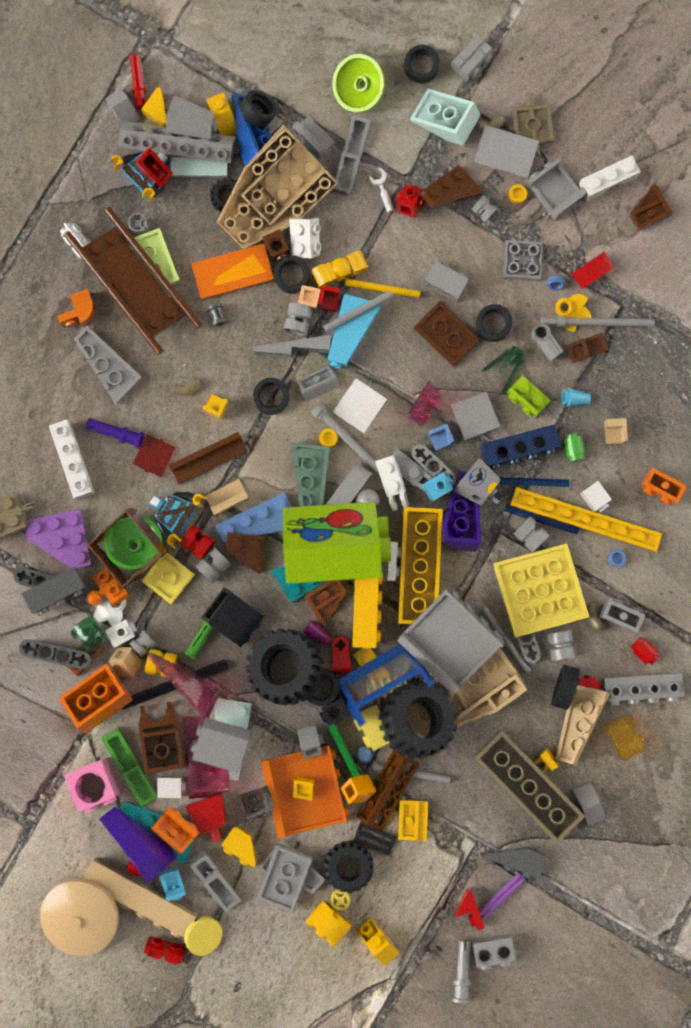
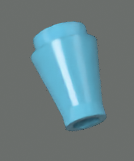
(574, 397)

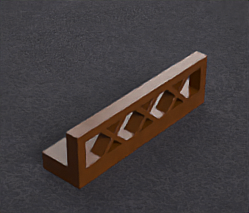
(208, 458)
(390, 774)

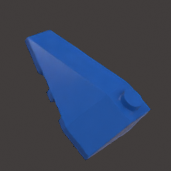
(249, 137)

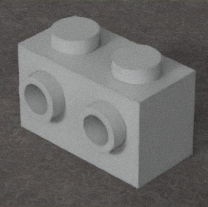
(622, 616)

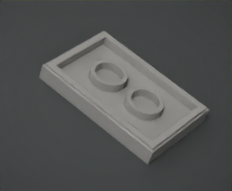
(506, 151)
(285, 878)

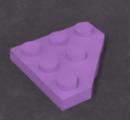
(62, 537)

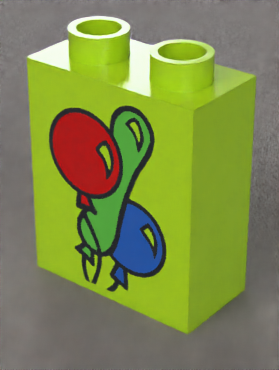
(334, 542)

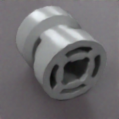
(484, 209)
(138, 224)
(143, 643)

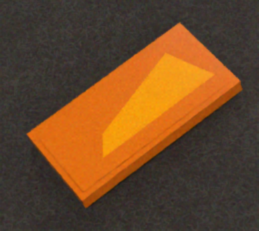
(232, 271)

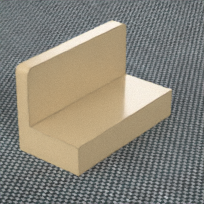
(227, 497)

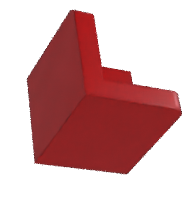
(329, 298)

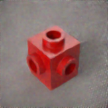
(410, 201)

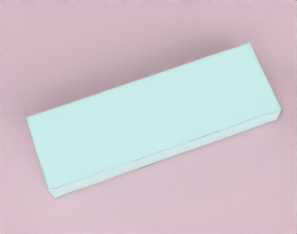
(198, 168)

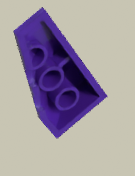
(462, 522)
(141, 846)

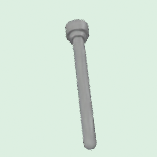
(320, 412)

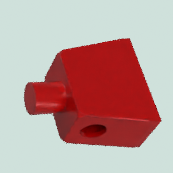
(209, 815)

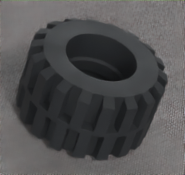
(354, 883)

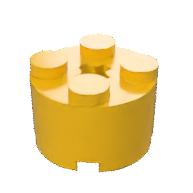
(329, 923)

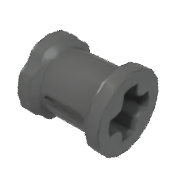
(217, 314)

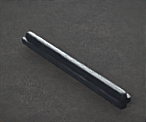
(168, 686)

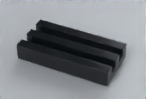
(390, 844)

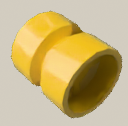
(150, 668)

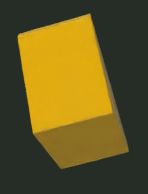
(155, 108)

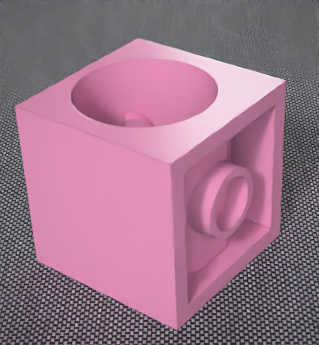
(76, 778)

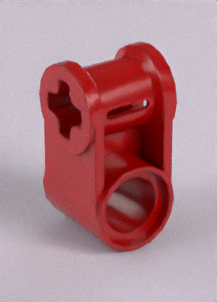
(341, 658)

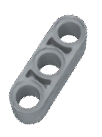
(351, 485)

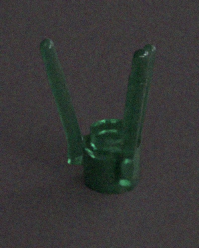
(512, 357)

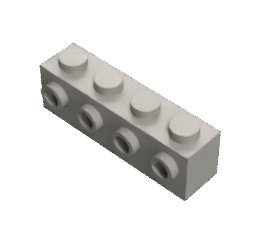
(643, 687)

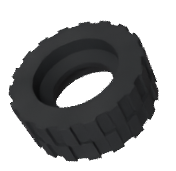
(565, 687)

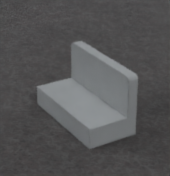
(313, 136)

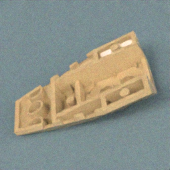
(481, 695)

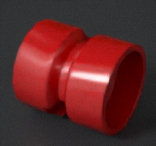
(197, 542)

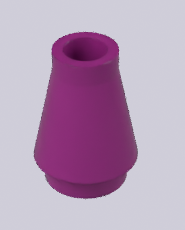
(317, 632)

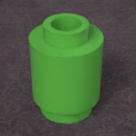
(574, 447)

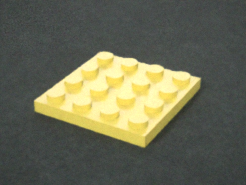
(540, 590)

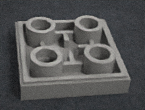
(523, 260)
(475, 416)

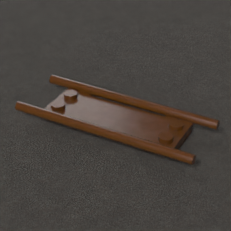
(131, 282)

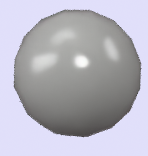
(367, 495)

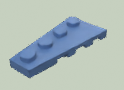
(258, 520)

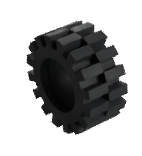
(218, 189)

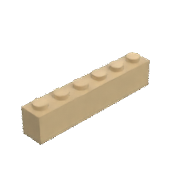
(141, 898)

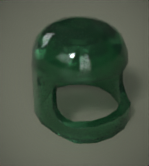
(89, 633)

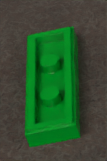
(344, 750)

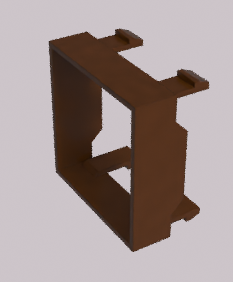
(145, 529)

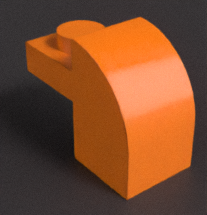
(83, 312)

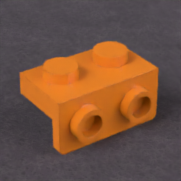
(175, 830)

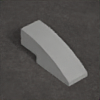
(214, 880)

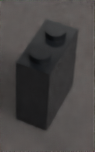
(232, 617)

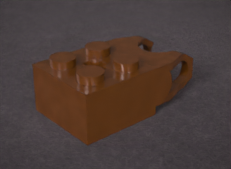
(159, 734)

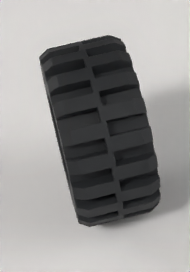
(261, 660)
(440, 714)

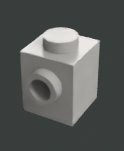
(310, 741)

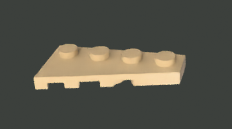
(580, 722)

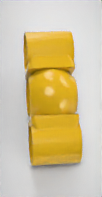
(340, 269)

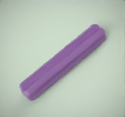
(504, 893)

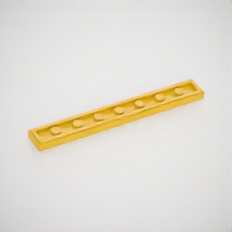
(586, 519)

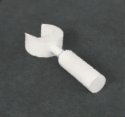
(384, 194)

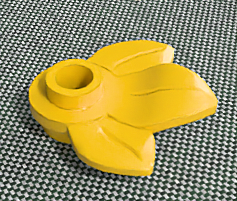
(575, 309)

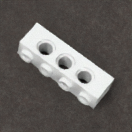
(71, 459)

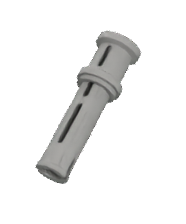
(462, 982)

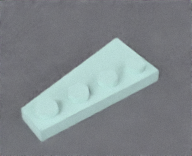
(235, 714)

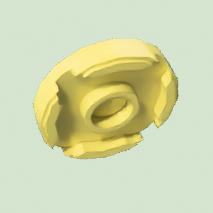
(203, 936)

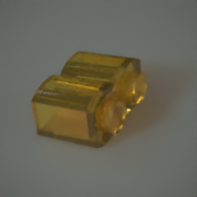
(625, 737)

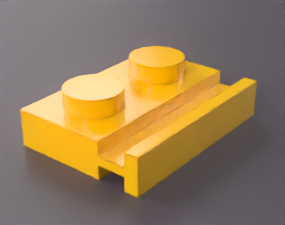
(413, 820)

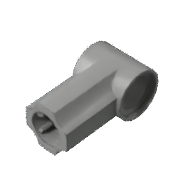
(548, 343)

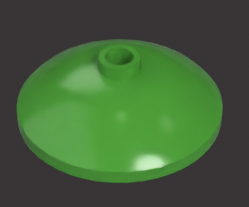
(121, 538)

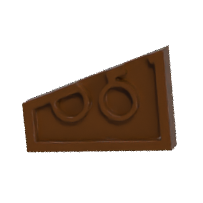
(451, 187)

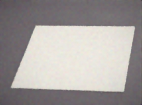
(359, 405)

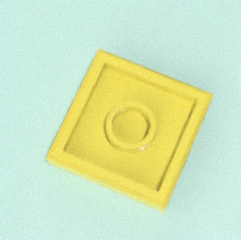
(168, 578)

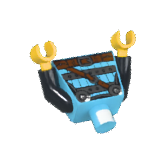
(137, 177)
(175, 513)

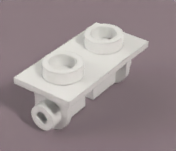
(76, 231)

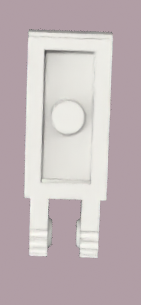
(392, 481)

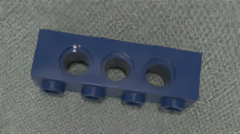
(546, 434)

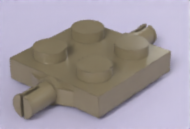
(533, 122)
(13, 515)

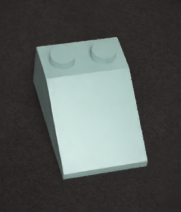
(446, 116)

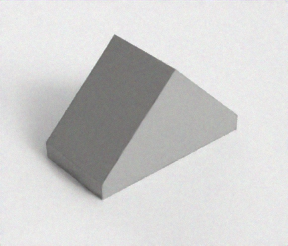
(122, 107)
(589, 803)

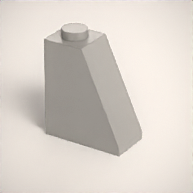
(190, 119)

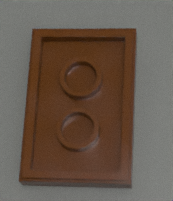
(446, 334)

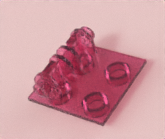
(424, 404)

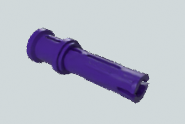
(123, 434)

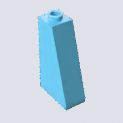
(350, 334)

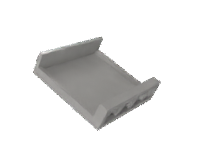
(451, 640)

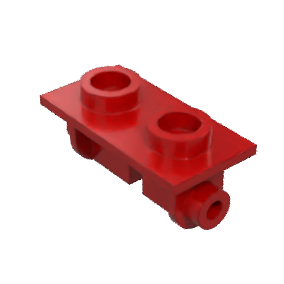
(156, 947)

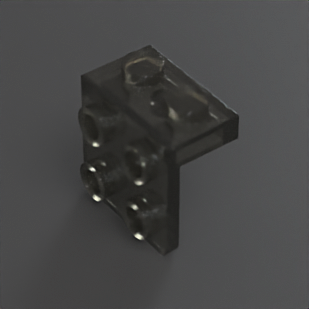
(256, 805)

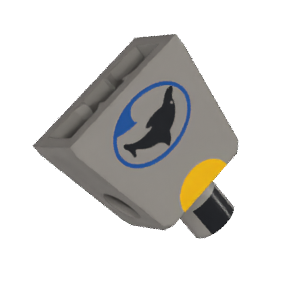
(480, 484)

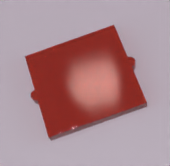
(154, 455)

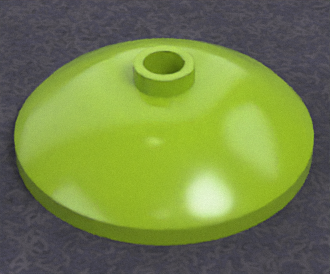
(349, 80)

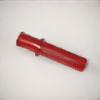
(137, 79)

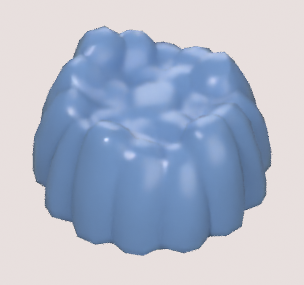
(555, 282)
(617, 558)
(364, 754)

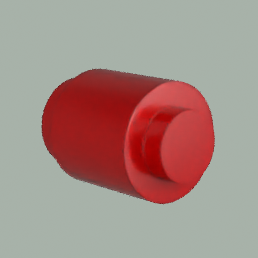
(645, 651)

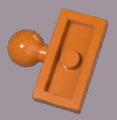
(108, 587)

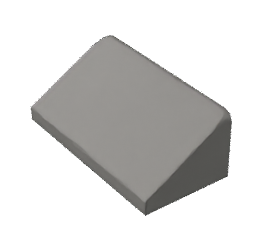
(318, 383)

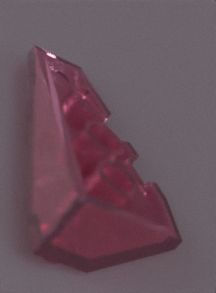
(195, 688)
(202, 779)

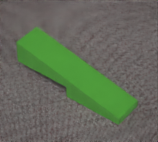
(129, 766)

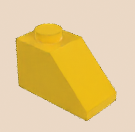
(223, 114)

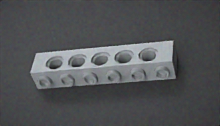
(141, 136)

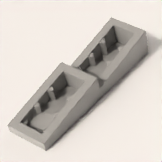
(352, 153)
(284, 349)

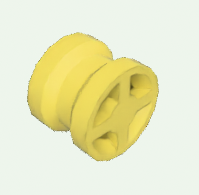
(342, 902)

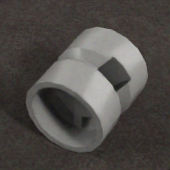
(298, 312)
(531, 534)
(213, 565)
(561, 645)

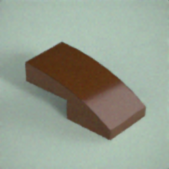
(587, 348)

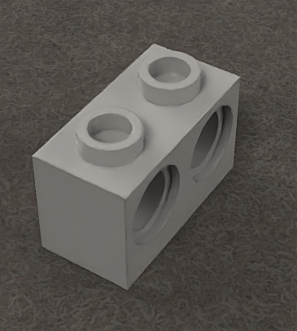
(493, 945)

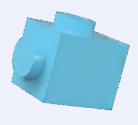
(437, 486)

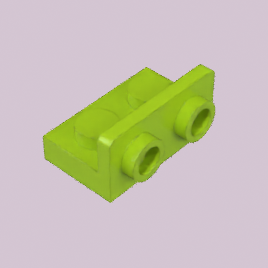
(528, 397)

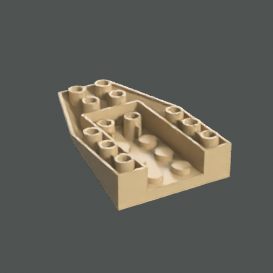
(273, 188)

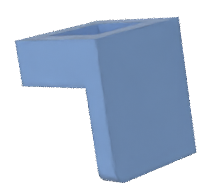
(441, 437)

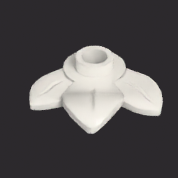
(106, 611)

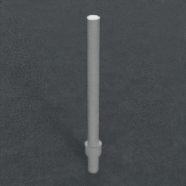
(561, 321)

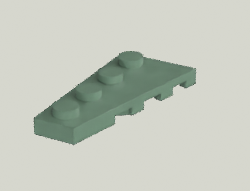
(311, 472)

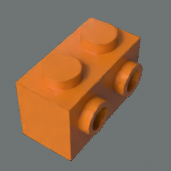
(663, 487)

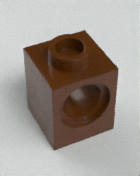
(276, 238)

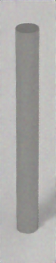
(358, 311)
(507, 642)
(420, 774)

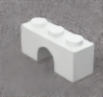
(615, 174)

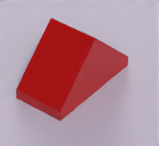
(153, 167)

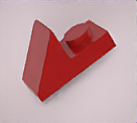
(468, 905)

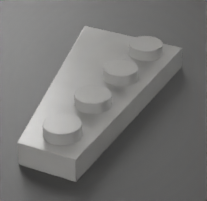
(110, 368)

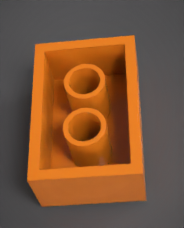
(95, 699)

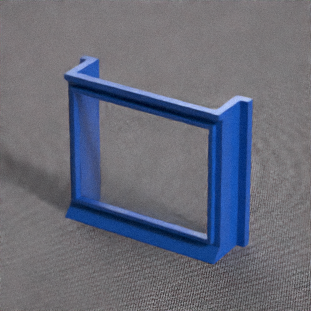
(380, 677)

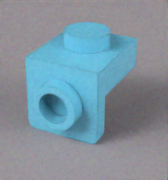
(172, 884)

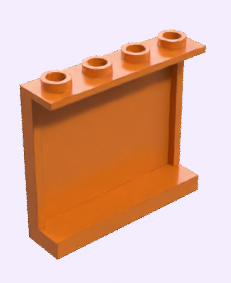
(301, 815)

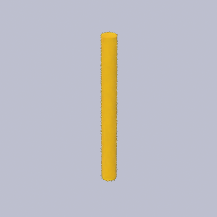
(382, 288)

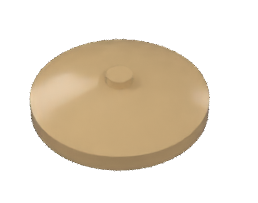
(79, 917)

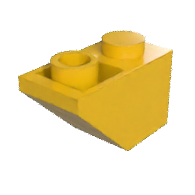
(241, 844)
(377, 942)

